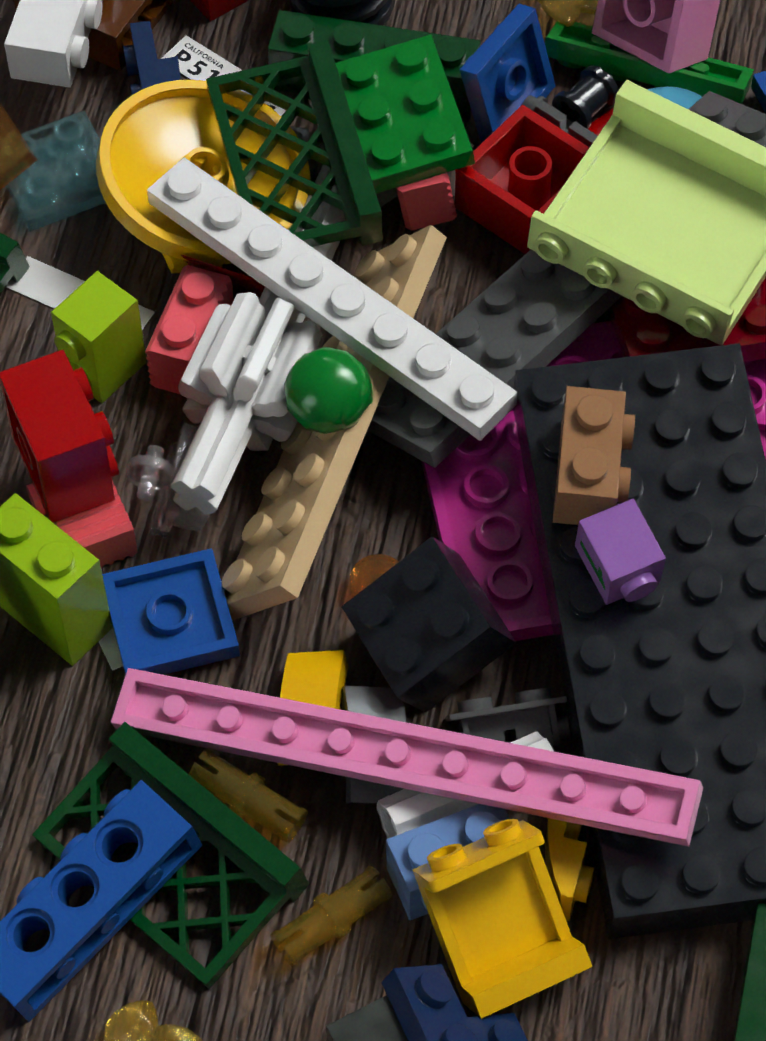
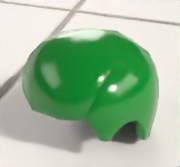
(328, 390)

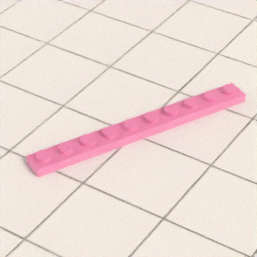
(411, 756)

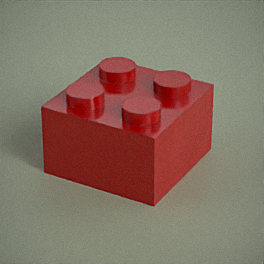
(515, 174)
(60, 435)

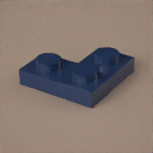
(433, 1012)

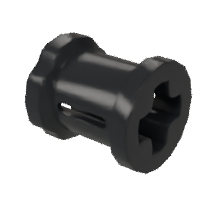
(587, 96)

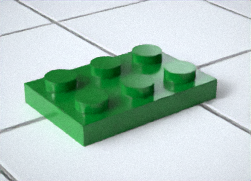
(405, 114)

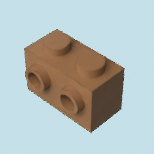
(590, 454)

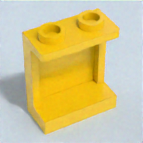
(499, 917)

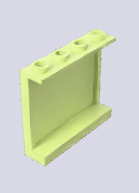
(664, 214)

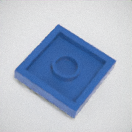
(507, 70)
(171, 614)

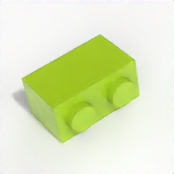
(101, 334)

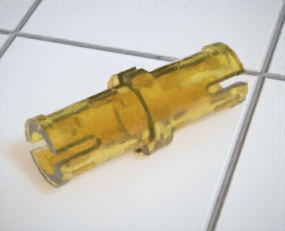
(248, 795)
(331, 915)

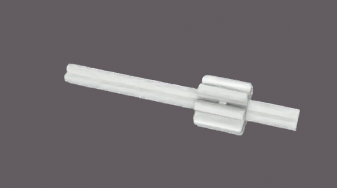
(239, 382)

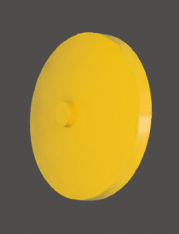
(158, 130)

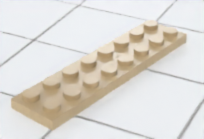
(315, 465)

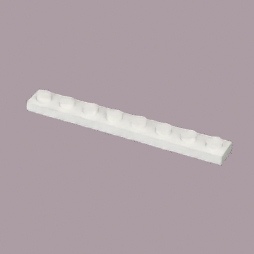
(333, 299)

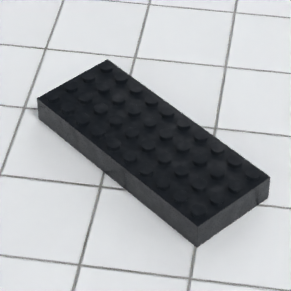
(684, 669)

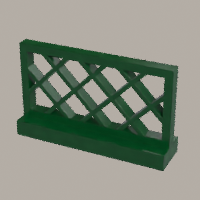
(334, 129)
(214, 825)

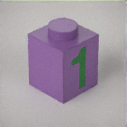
(620, 552)

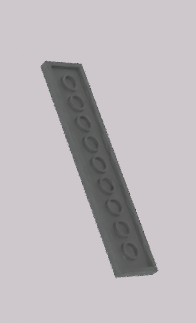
(521, 322)

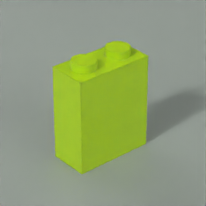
(50, 582)

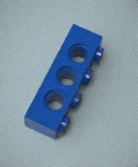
(120, 891)

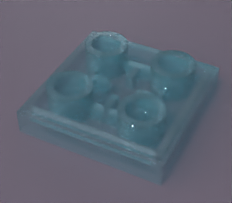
(63, 176)

